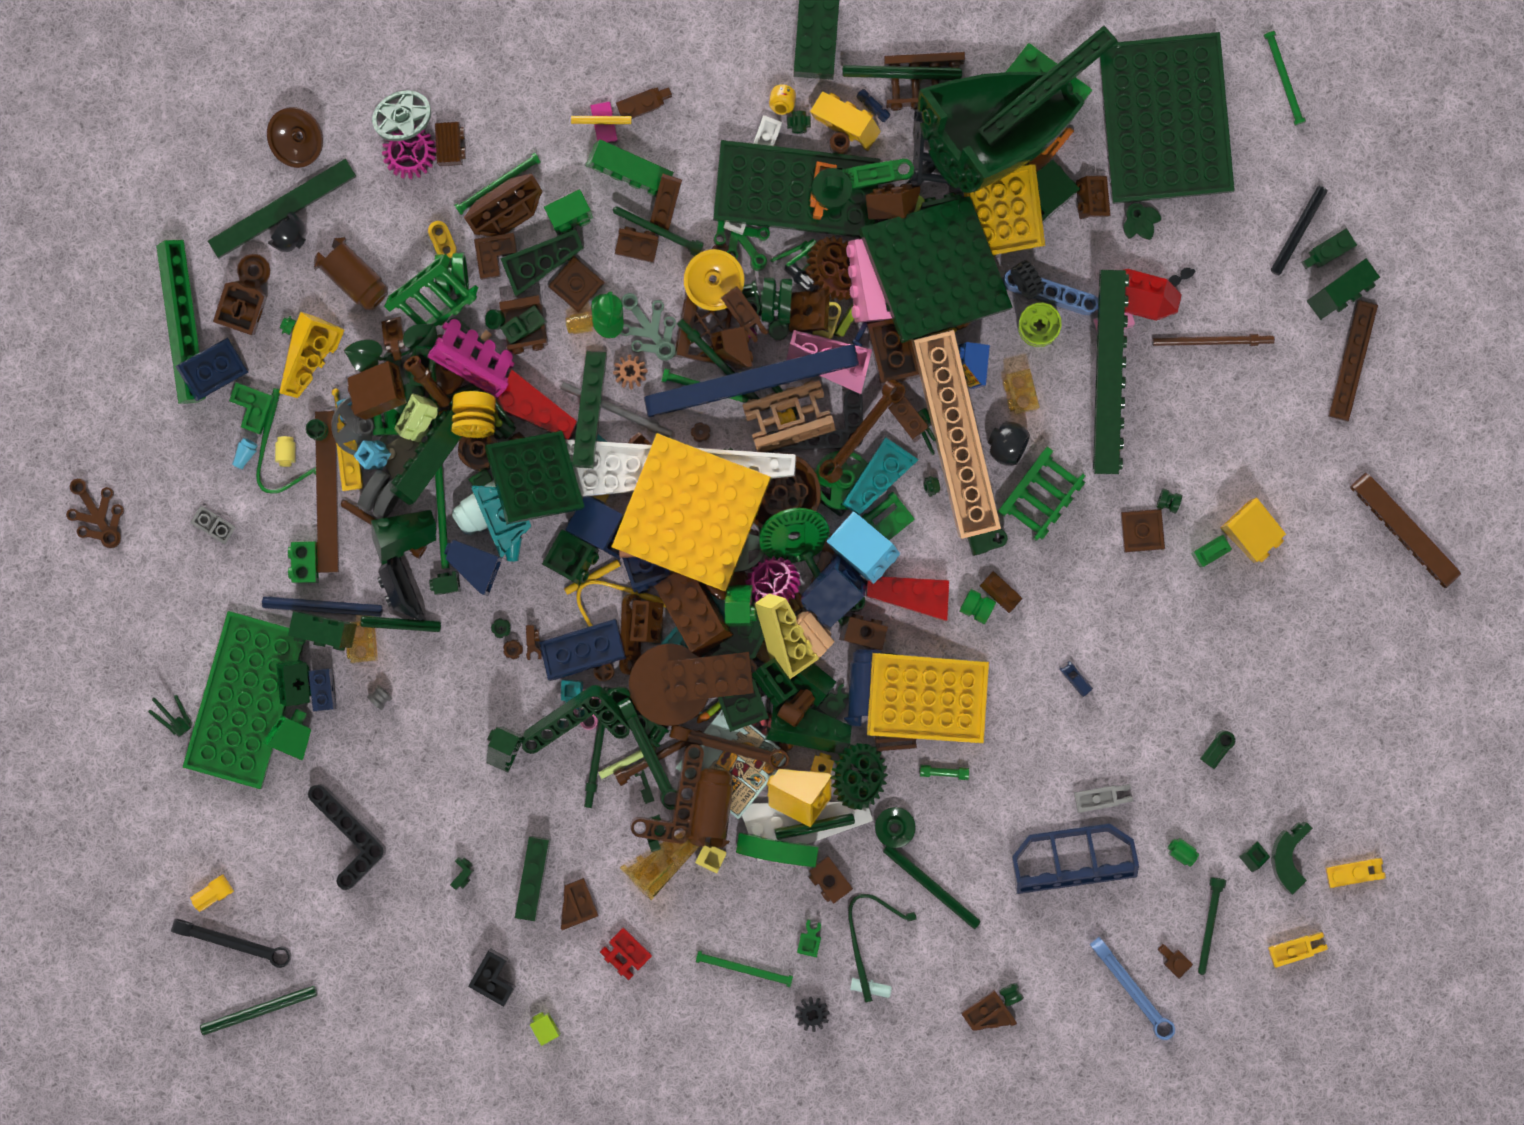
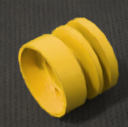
(473, 414)

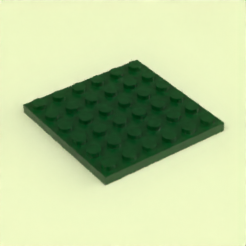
(935, 269)

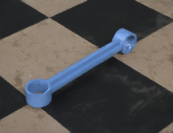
(1131, 987)

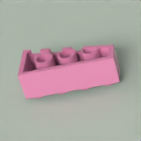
(865, 290)
(851, 378)

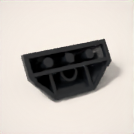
(399, 588)

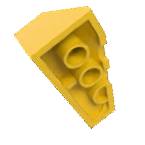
(308, 347)

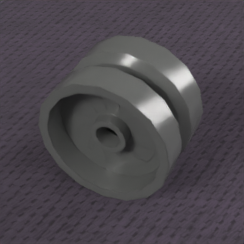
(378, 495)

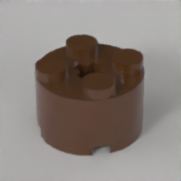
(467, 450)

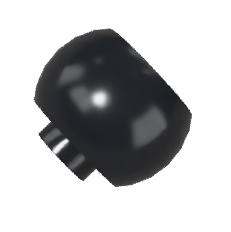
(1008, 443)

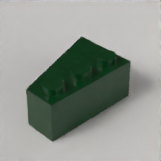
(1344, 289)
(401, 533)
(322, 631)
(503, 747)

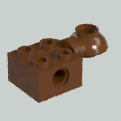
(244, 299)

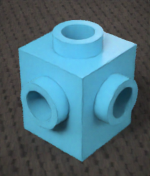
(372, 454)

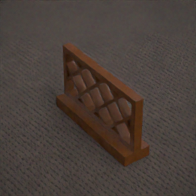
(688, 315)

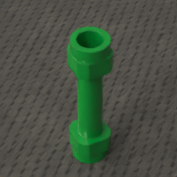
(927, 770)

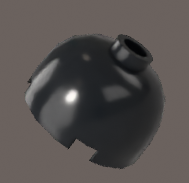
(289, 234)

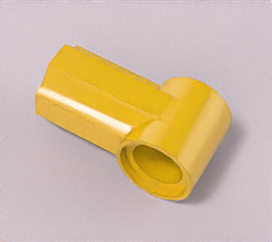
(215, 891)

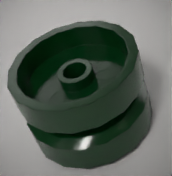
(776, 300)

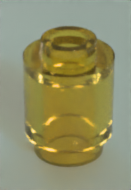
(579, 323)

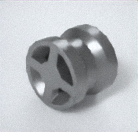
(379, 697)

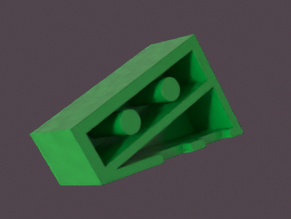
(739, 606)

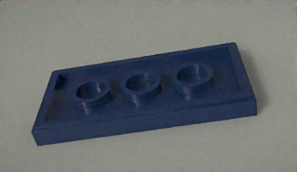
(582, 650)

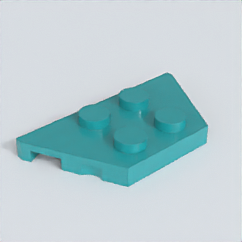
(491, 509)

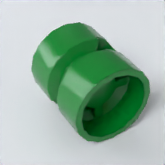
(977, 606)

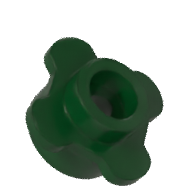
(931, 485)

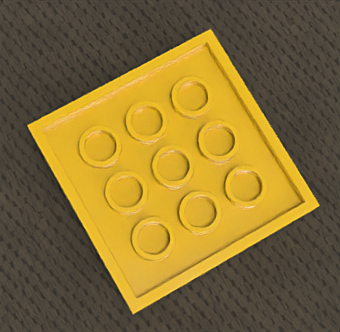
(1011, 212)

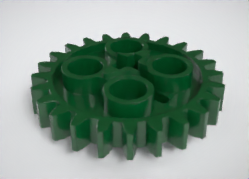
(859, 776)

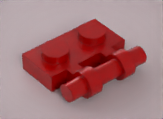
(630, 949)

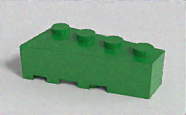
(626, 167)

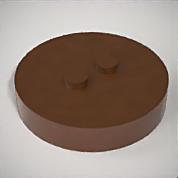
(651, 688)

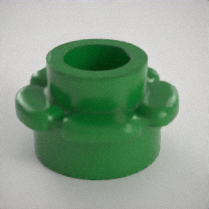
(287, 325)

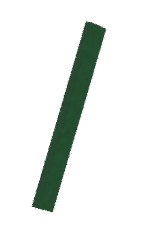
(1047, 85)
(281, 207)

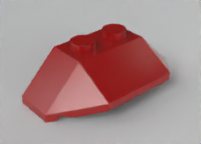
(1151, 296)

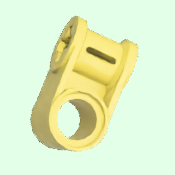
(832, 323)

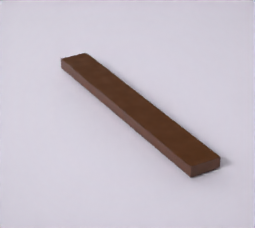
(327, 499)

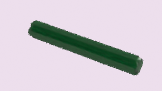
(400, 624)
(818, 825)

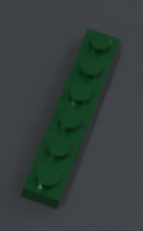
(589, 409)

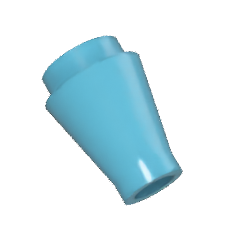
(244, 452)

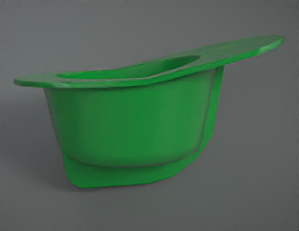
(607, 315)

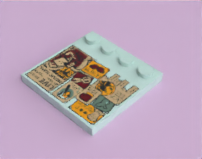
(748, 774)

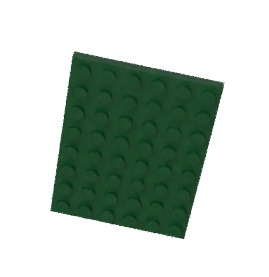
(1166, 118)

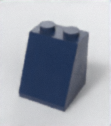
(596, 525)
(474, 565)
(834, 592)

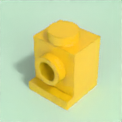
(822, 759)

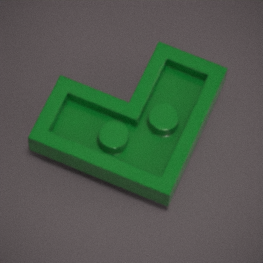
(257, 405)

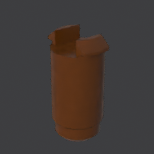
(352, 275)
(712, 808)

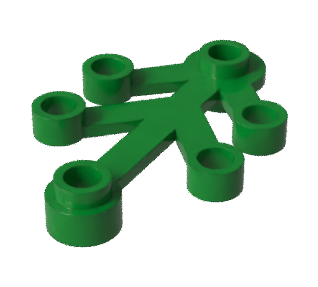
(735, 237)

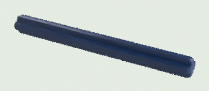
(322, 606)

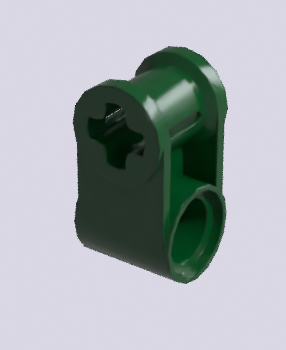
(751, 293)
(984, 542)
(652, 728)

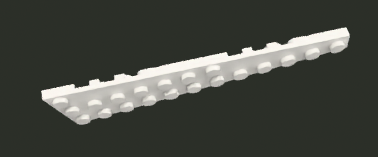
(620, 465)

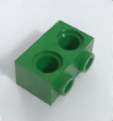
(310, 562)

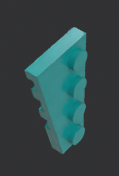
(880, 473)

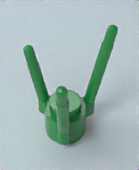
(806, 249)

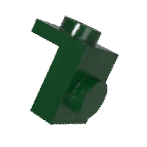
(462, 879)

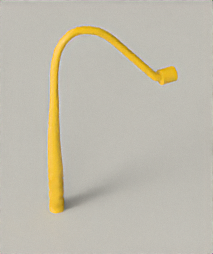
(649, 597)

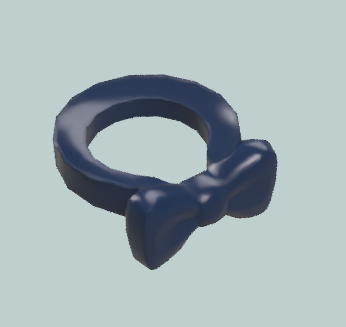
(859, 335)

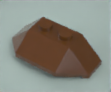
(505, 206)

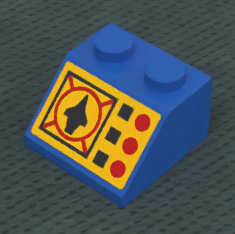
(974, 363)

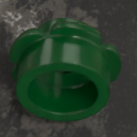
(501, 633)

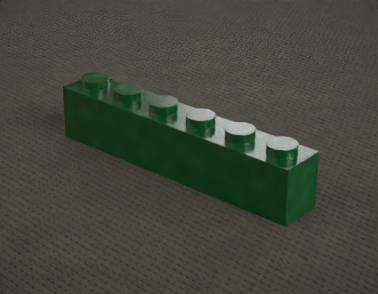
(427, 460)

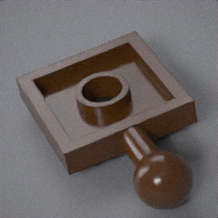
(801, 302)

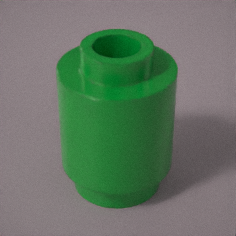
(1183, 852)

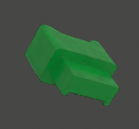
(1211, 551)

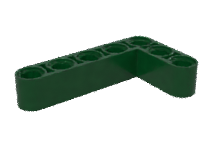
(574, 717)

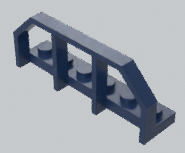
(1083, 876)

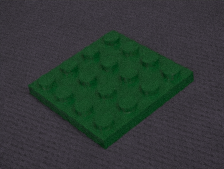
(534, 477)

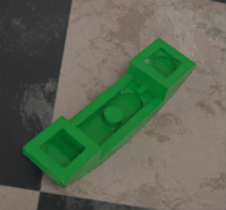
(776, 850)

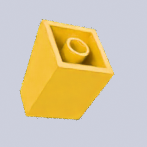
(1254, 530)
(799, 794)

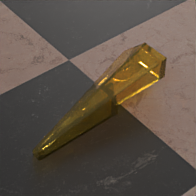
(657, 869)

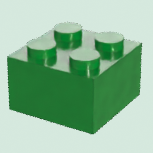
(569, 212)

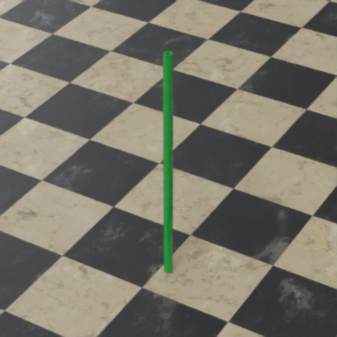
(440, 496)

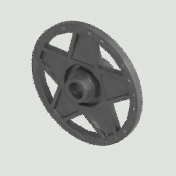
(355, 427)

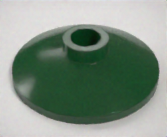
(902, 835)

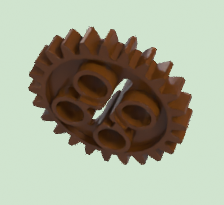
(830, 267)

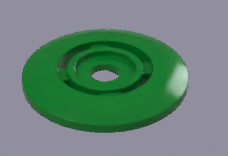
(775, 532)

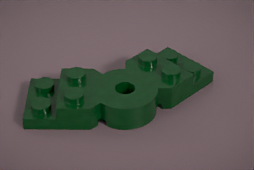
(744, 708)

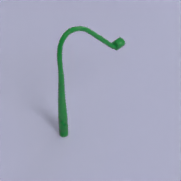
(276, 392)

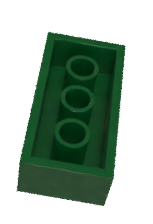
(816, 39)

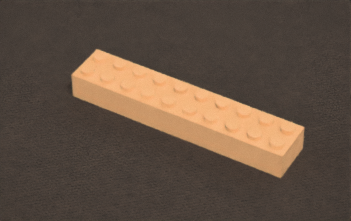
(956, 434)

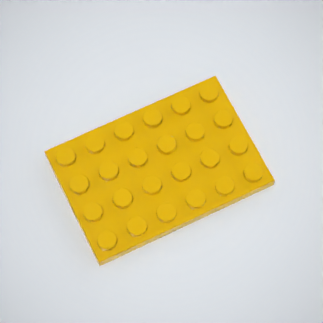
(927, 698)

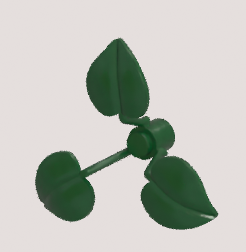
(367, 352)

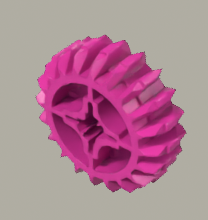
(402, 158)
(785, 579)

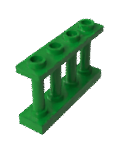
(426, 278)
(1034, 476)

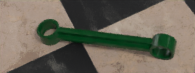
(647, 750)

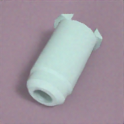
(469, 515)

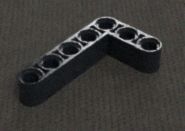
(843, 434)
(351, 833)

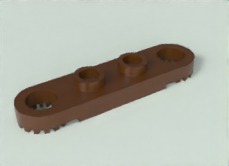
(631, 648)

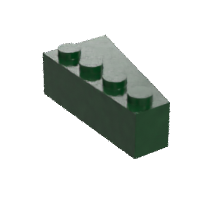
(538, 261)
(813, 731)

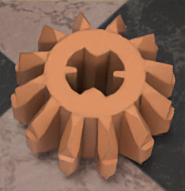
(623, 374)

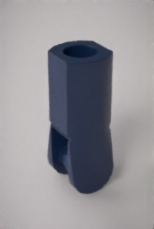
(1078, 681)

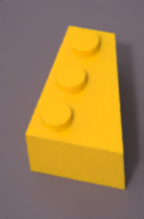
(846, 119)

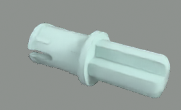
(875, 988)

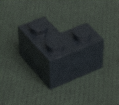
(487, 979)

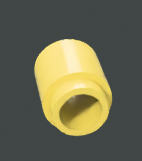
(285, 451)

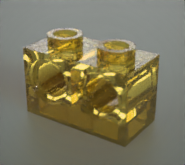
(1026, 391)
(368, 641)

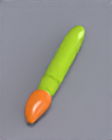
(704, 716)

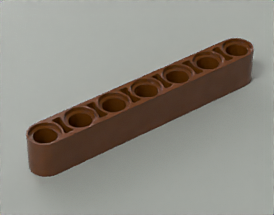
(1406, 529)

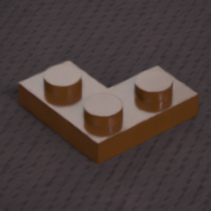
(488, 251)

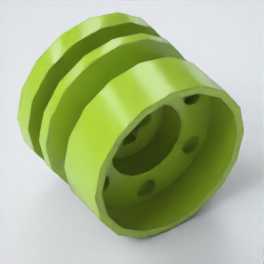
(1048, 316)

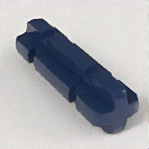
(873, 105)

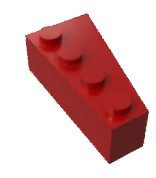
(532, 406)
(913, 594)

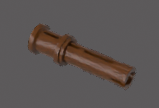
(423, 376)

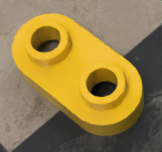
(443, 240)

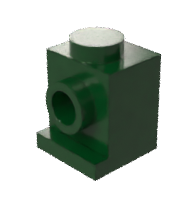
(445, 584)

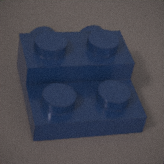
(644, 574)

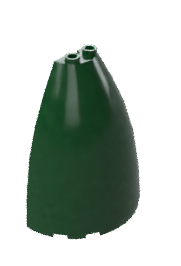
(962, 106)

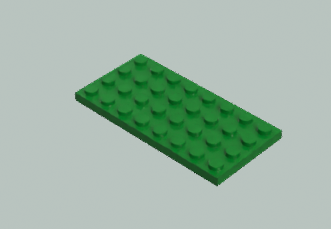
(241, 701)

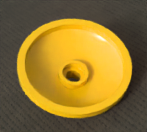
(697, 274)

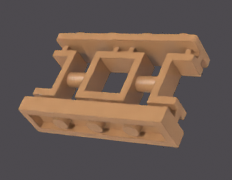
(792, 431)

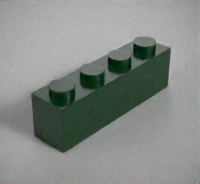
(532, 878)

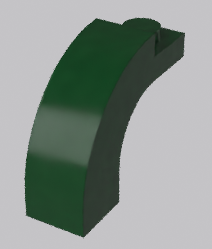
(1282, 858)

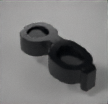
(1184, 274)

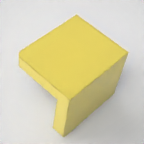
(711, 857)

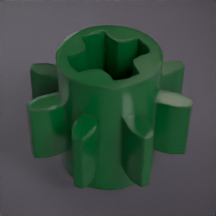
(798, 122)

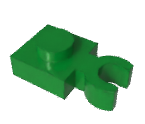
(809, 942)

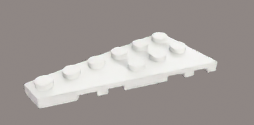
(764, 820)

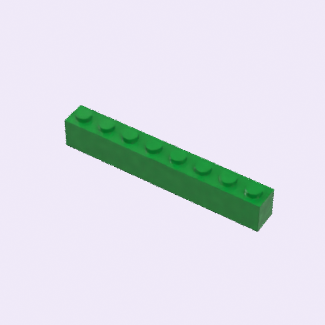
(178, 310)

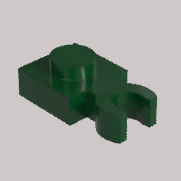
(834, 704)

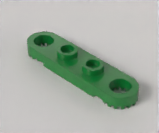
(878, 173)

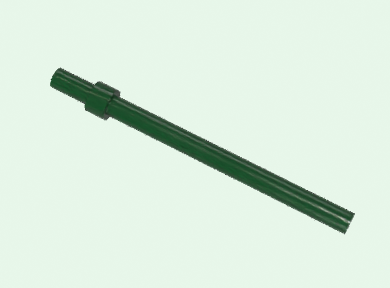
(694, 336)
(591, 786)

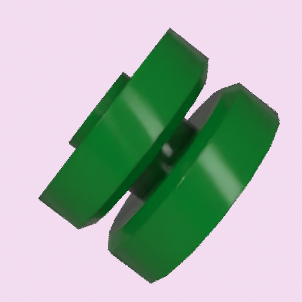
(458, 269)

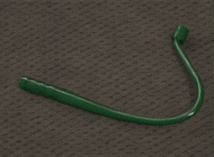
(860, 967)

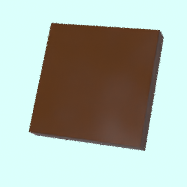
(576, 284)
(1142, 530)

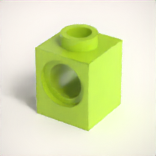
(544, 1028)

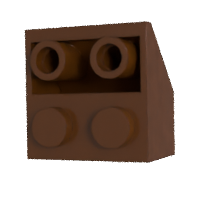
(892, 201)
(733, 347)

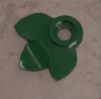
(1143, 223)

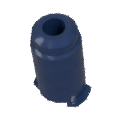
(859, 686)

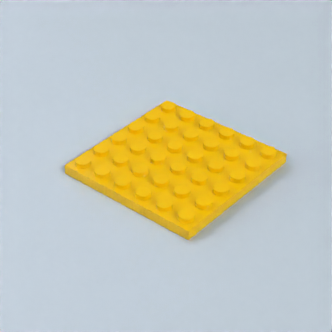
(691, 512)

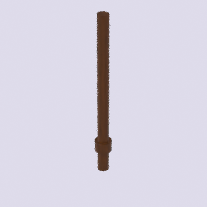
(1252, 340)

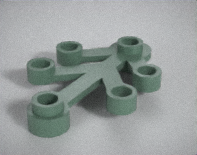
(650, 329)

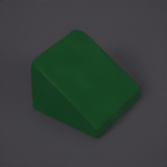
(1254, 857)

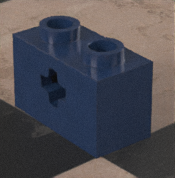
(322, 690)

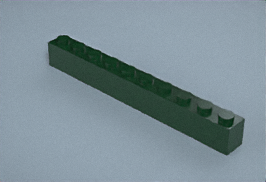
(1109, 371)

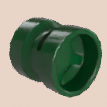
(317, 426)
(1169, 501)

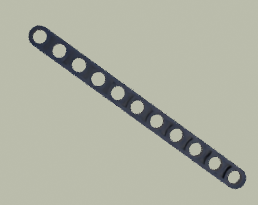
(751, 380)

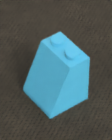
(863, 547)

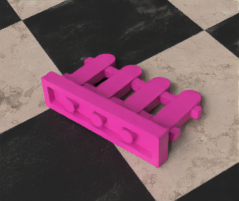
(467, 367)

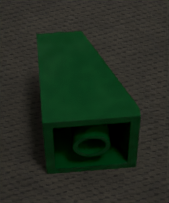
(1054, 189)

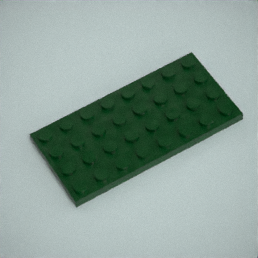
(774, 189)

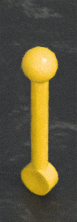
(335, 392)

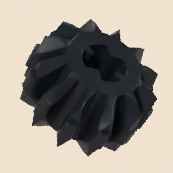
(815, 1020)

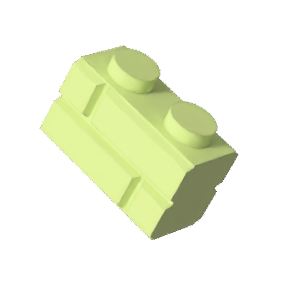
(416, 418)

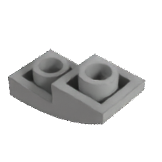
(213, 524)

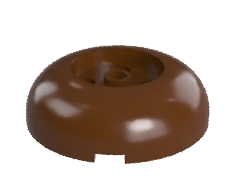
(805, 490)

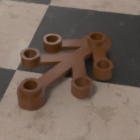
(97, 516)

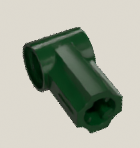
(1216, 750)

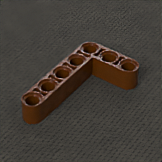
(680, 802)

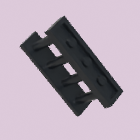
(919, 155)

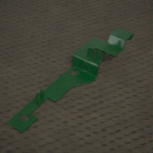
(648, 797)

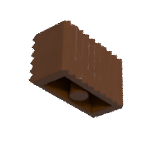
(449, 143)

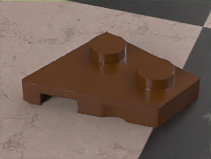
(577, 904)
(988, 1013)

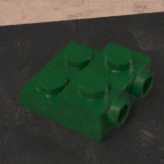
(571, 557)

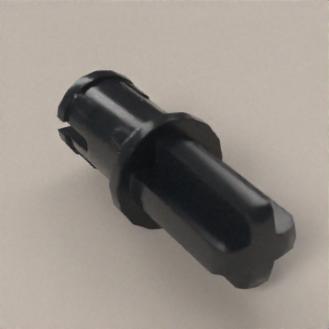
(800, 277)

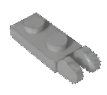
(1100, 798)

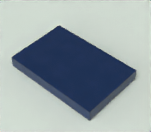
(211, 369)

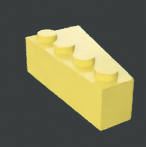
(783, 635)

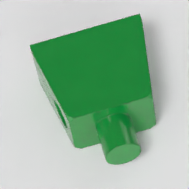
(290, 735)

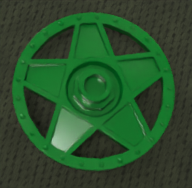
(843, 486)

